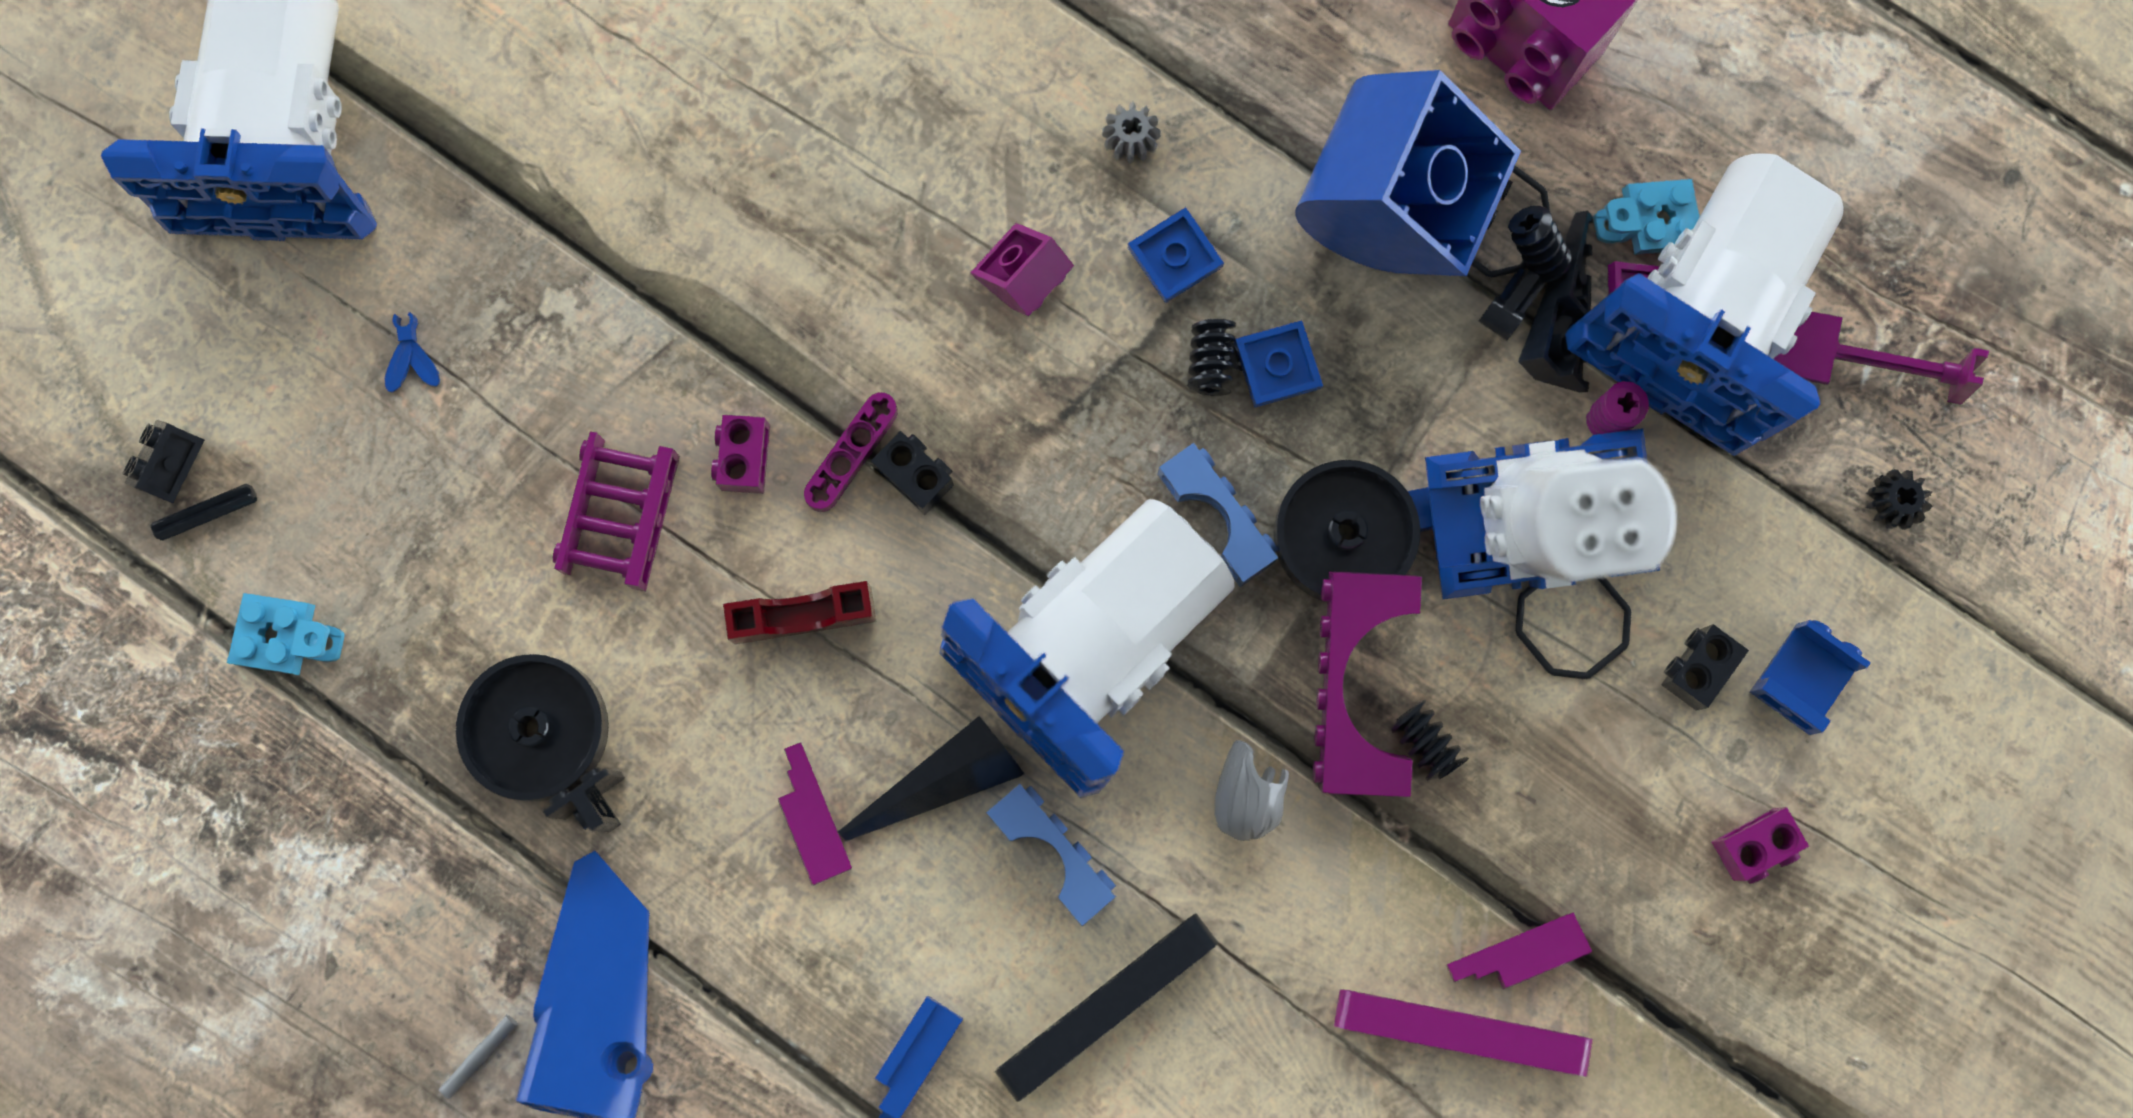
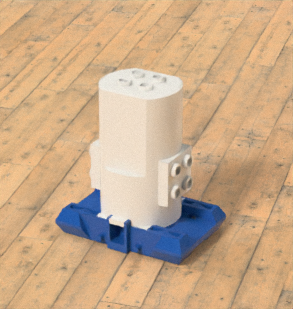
(252, 132)
(1723, 308)
(1548, 514)
(1090, 640)

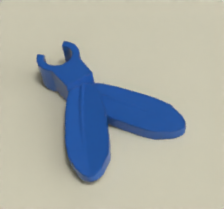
(409, 353)

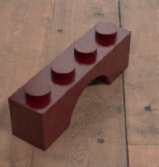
(783, 617)

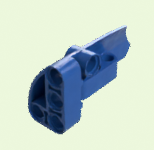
(592, 1002)

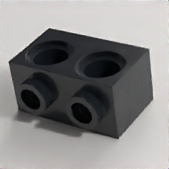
(907, 477)
(1710, 673)

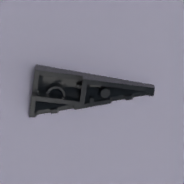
(1562, 305)
(959, 768)

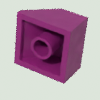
(1023, 268)

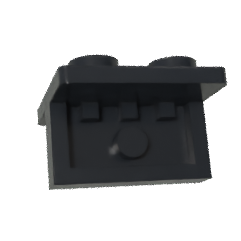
(162, 460)
(587, 801)

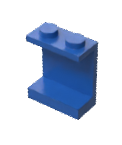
(1808, 675)

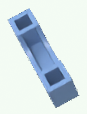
(1191, 477)
(1083, 889)

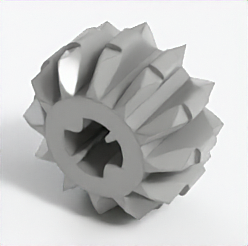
(1126, 122)

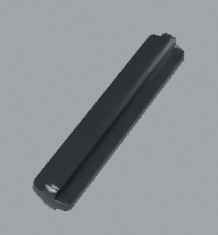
(204, 512)

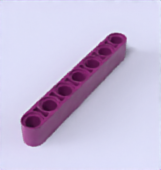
(1463, 1032)

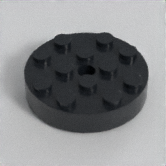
(1349, 495)
(495, 719)

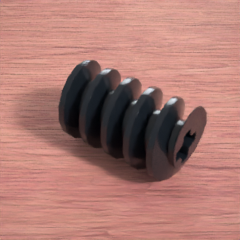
(1540, 243)
(1209, 356)
(1428, 742)

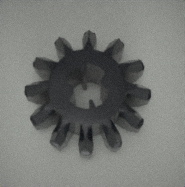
(1901, 513)

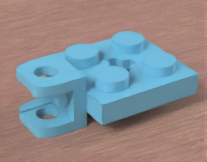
(1637, 218)
(295, 639)

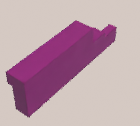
(811, 821)
(1526, 953)

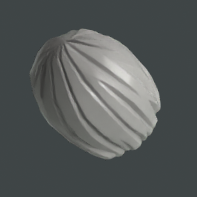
(1244, 801)

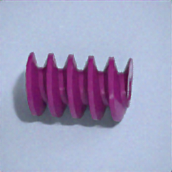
(1618, 409)

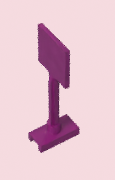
(1819, 346)

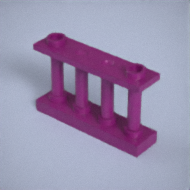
(643, 534)

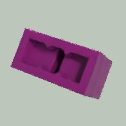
(751, 453)
(1758, 839)

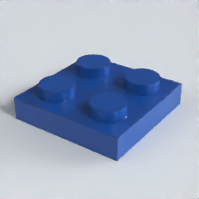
(1175, 255)
(1278, 364)

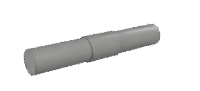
(478, 1057)

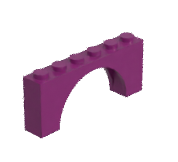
(1353, 608)

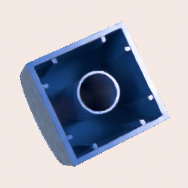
(1407, 176)

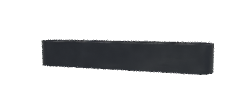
(1106, 1007)

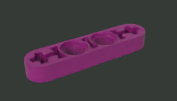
(846, 449)

